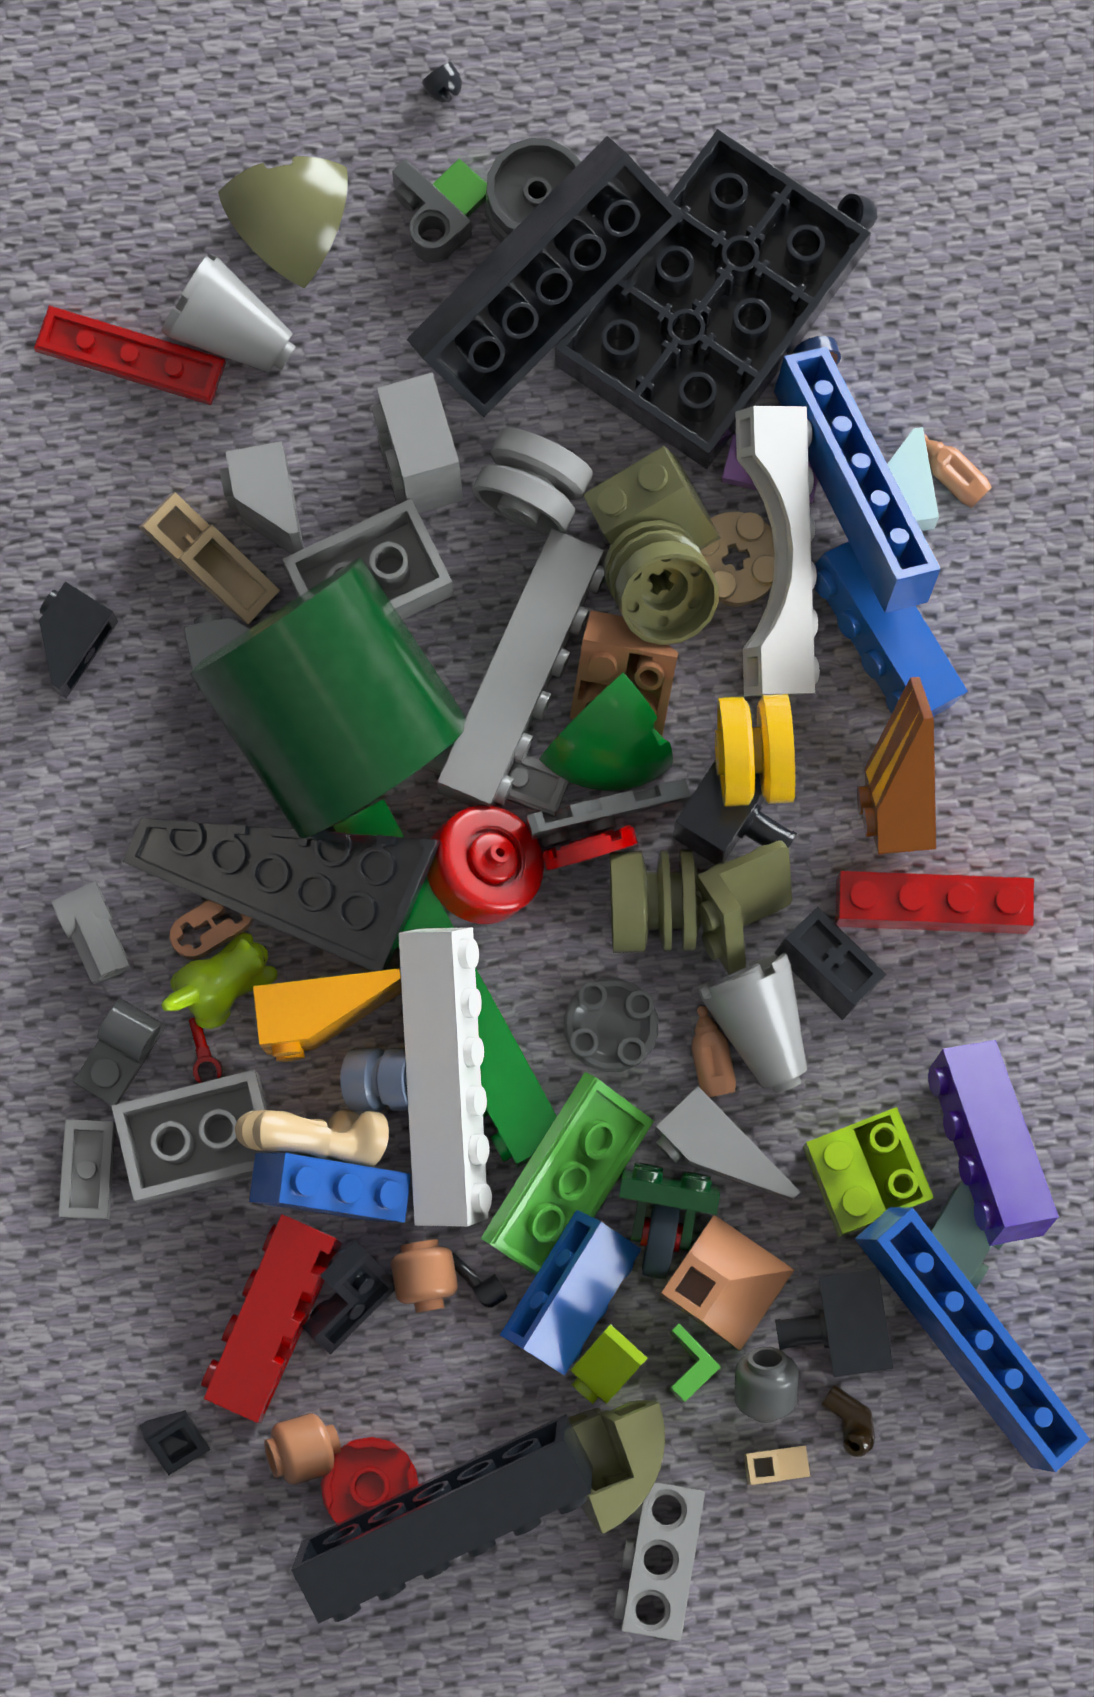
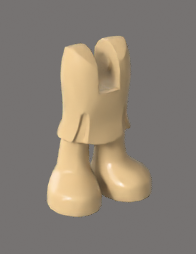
(346, 1138)

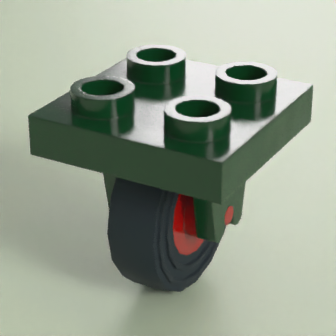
(668, 1194)

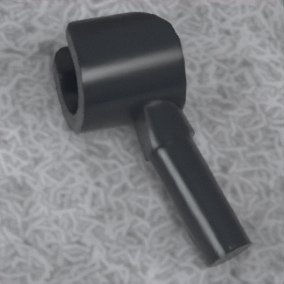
(488, 1291)

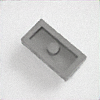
(87, 1169)

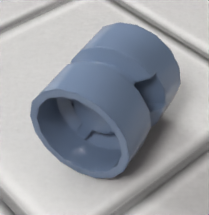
(374, 1079)

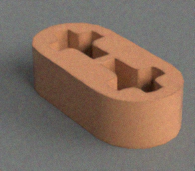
(211, 939)

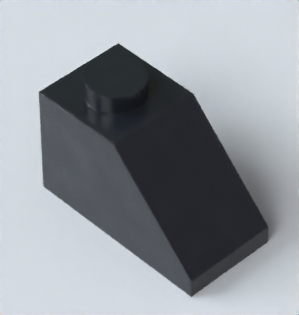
(72, 634)

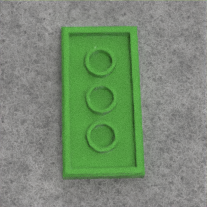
(568, 1172)

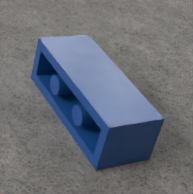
(329, 1187)
(571, 1292)

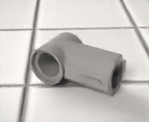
(89, 925)

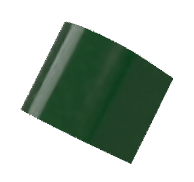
(331, 700)

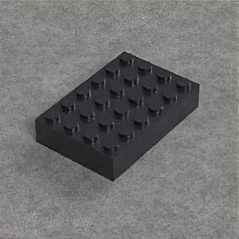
(715, 300)

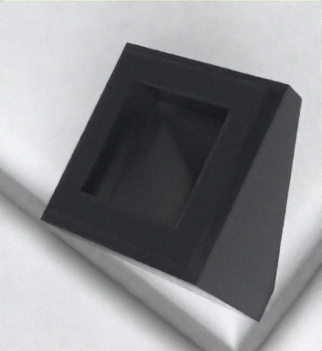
(174, 1440)

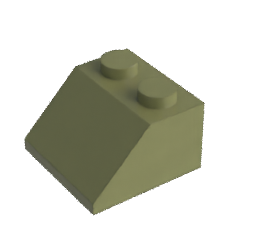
(648, 492)

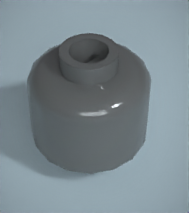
(766, 1384)

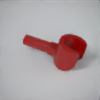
(202, 1051)

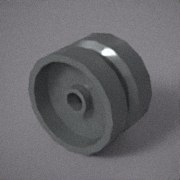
(524, 172)

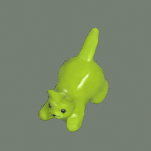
(215, 983)

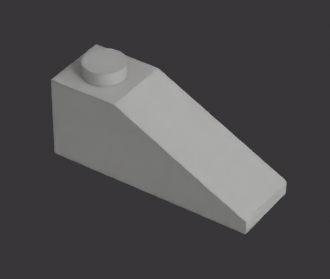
(713, 1143)

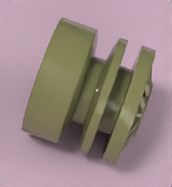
(661, 582)
(653, 901)

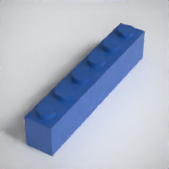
(859, 482)
(972, 1339)

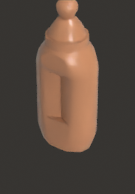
(956, 472)
(712, 1057)

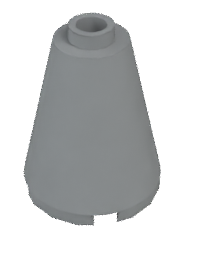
(228, 319)
(761, 1020)

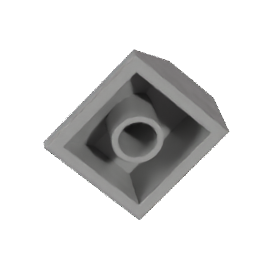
(263, 493)

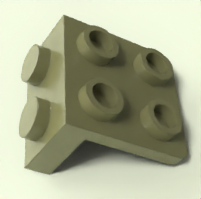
(739, 895)

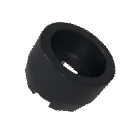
(442, 81)
(859, 209)

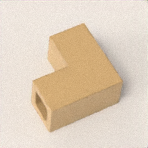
(776, 1465)

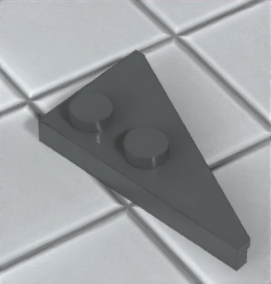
(601, 813)

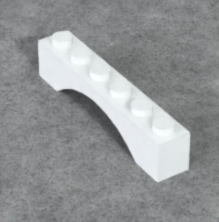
(774, 453)

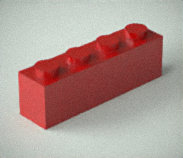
(934, 902)

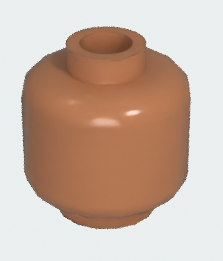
(424, 1275)
(302, 1448)

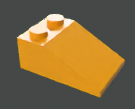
(313, 1011)

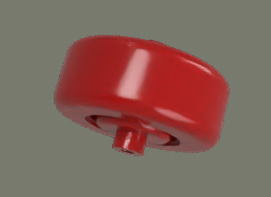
(485, 865)

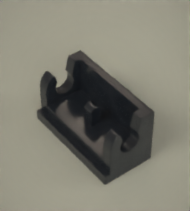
(830, 963)

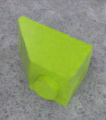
(606, 1366)

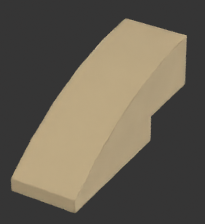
(209, 558)

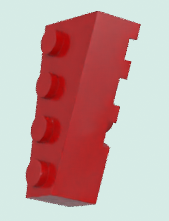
(271, 1318)

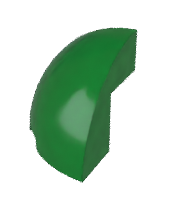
(611, 742)

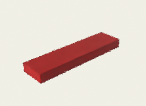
(130, 355)

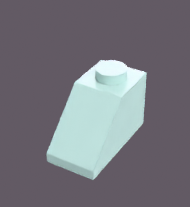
(913, 475)

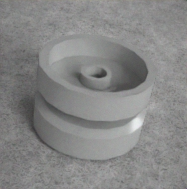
(532, 481)

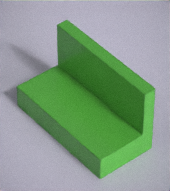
(699, 1372)

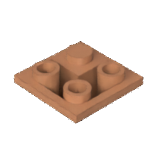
(613, 649)
(726, 1282)

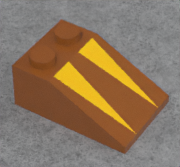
(900, 778)

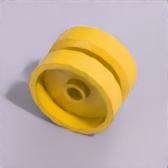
(751, 750)

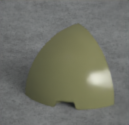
(288, 212)
(625, 1458)

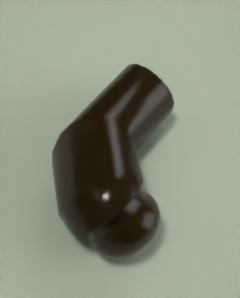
(856, 1421)

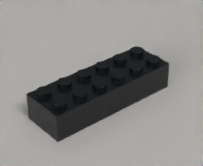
(545, 276)
(443, 1520)

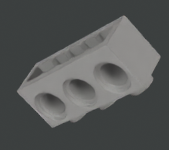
(672, 1584)

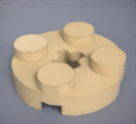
(756, 577)

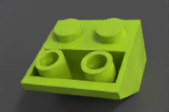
(867, 1171)

